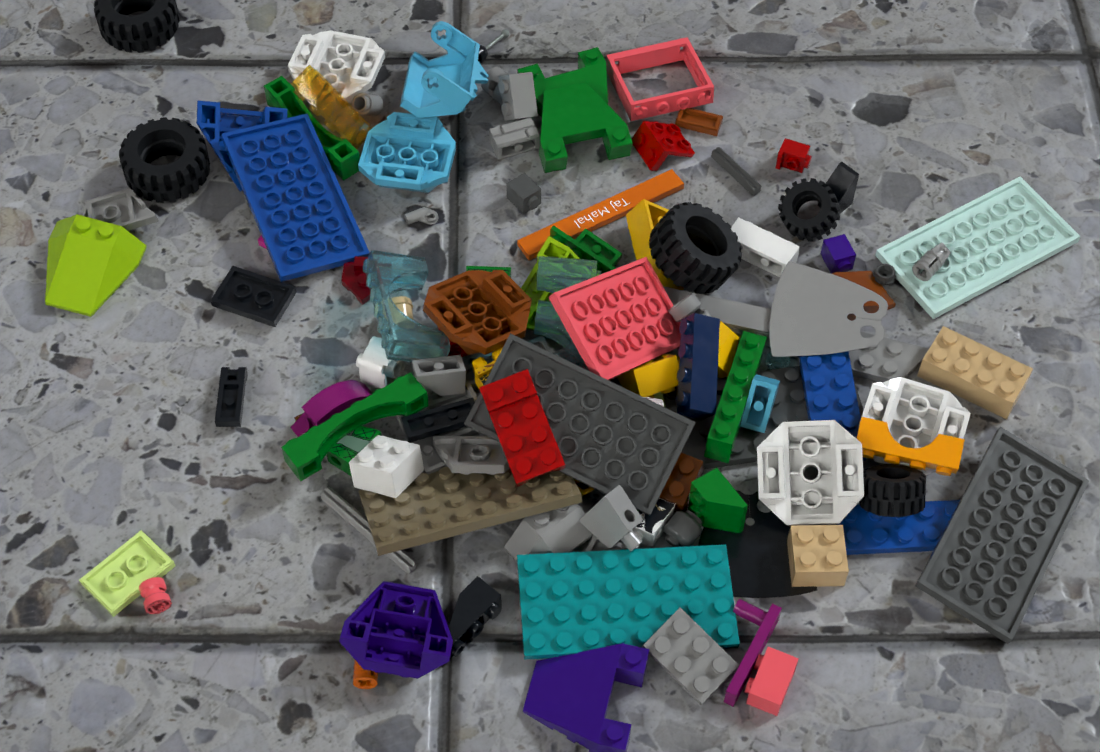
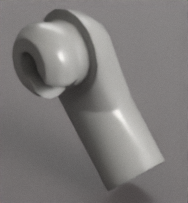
(423, 215)

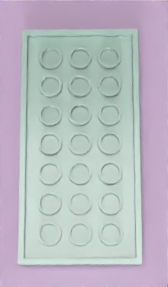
(987, 244)

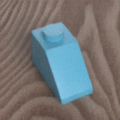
(759, 403)

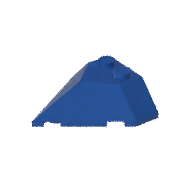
(216, 120)

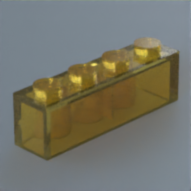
(332, 106)

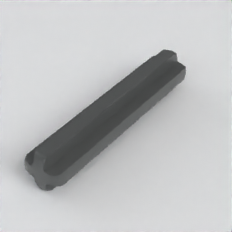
(736, 171)

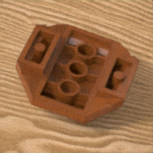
(479, 309)

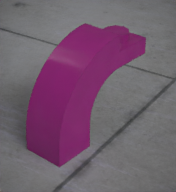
(329, 402)

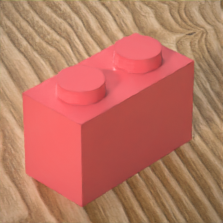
(771, 681)

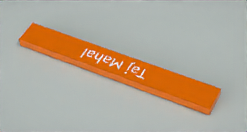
(604, 211)

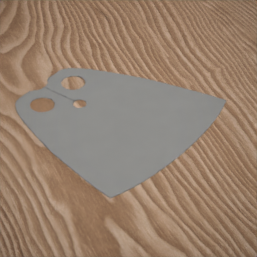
(813, 311)

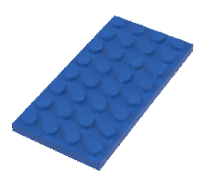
(294, 197)

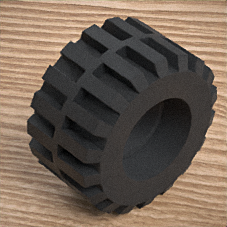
(801, 194)
(893, 490)

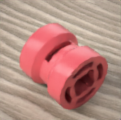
(155, 597)

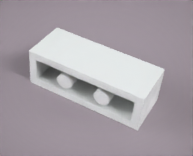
(764, 248)

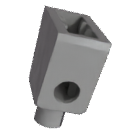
(614, 520)

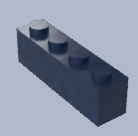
(698, 366)

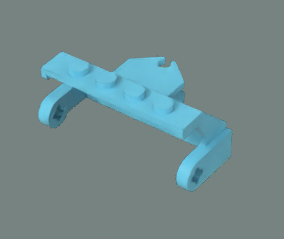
(446, 82)

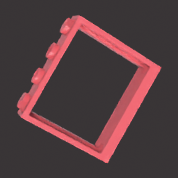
(654, 56)

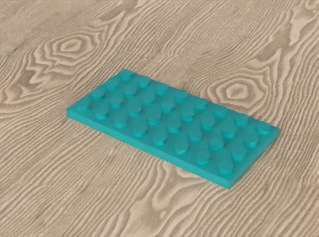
(621, 597)

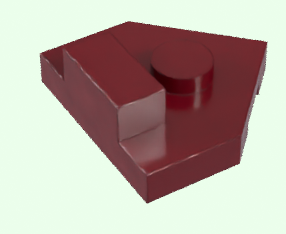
(355, 279)

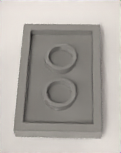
(690, 656)

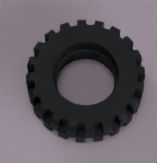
(136, 31)
(168, 180)
(695, 248)

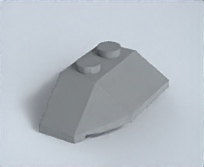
(552, 531)

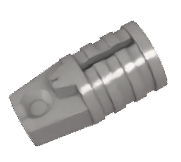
(931, 262)

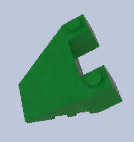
(590, 70)
(579, 115)

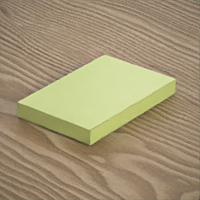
(118, 576)

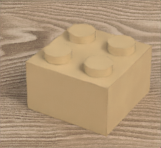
(817, 555)

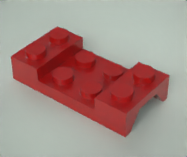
(522, 427)

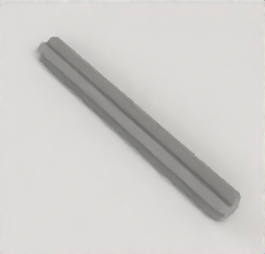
(360, 523)

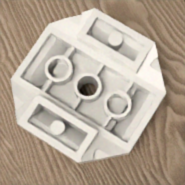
(341, 58)
(915, 406)
(804, 445)

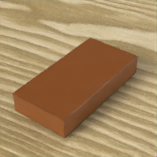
(699, 121)

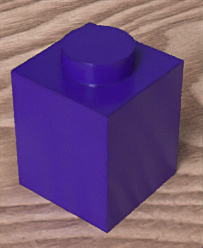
(838, 254)

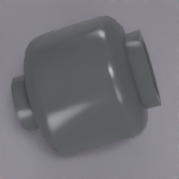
(682, 529)

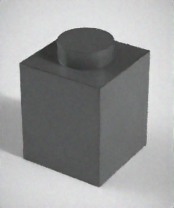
(524, 193)

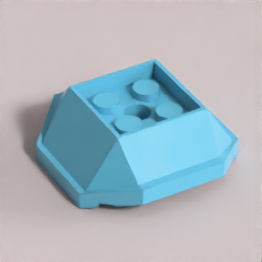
(408, 153)

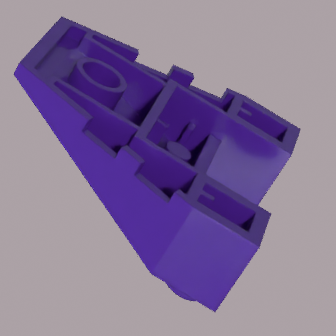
(575, 694)

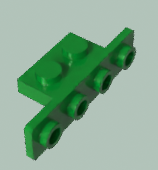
(589, 247)

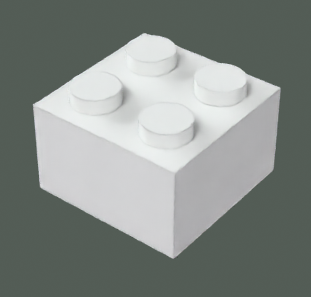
(386, 466)

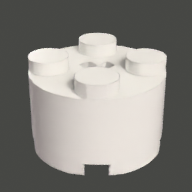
(376, 368)

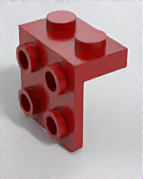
(657, 141)

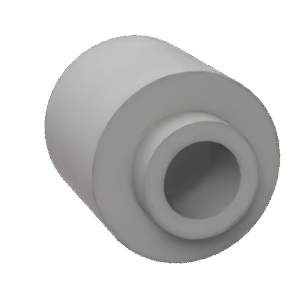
(367, 104)

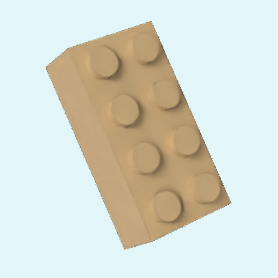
(974, 372)

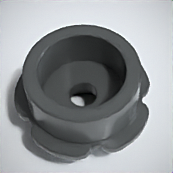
(884, 274)

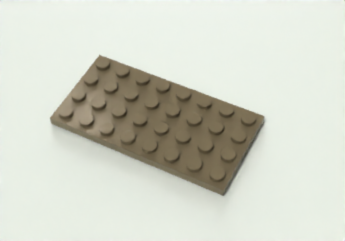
(459, 503)

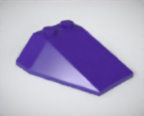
(398, 631)

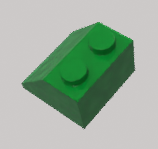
(717, 503)

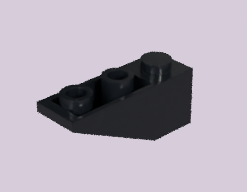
(473, 609)

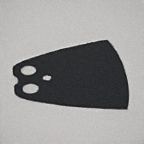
(757, 554)

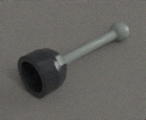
(483, 53)

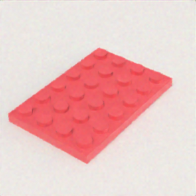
(619, 319)

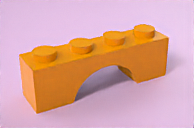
(941, 454)

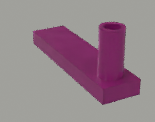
(767, 623)

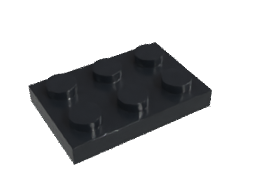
(253, 296)

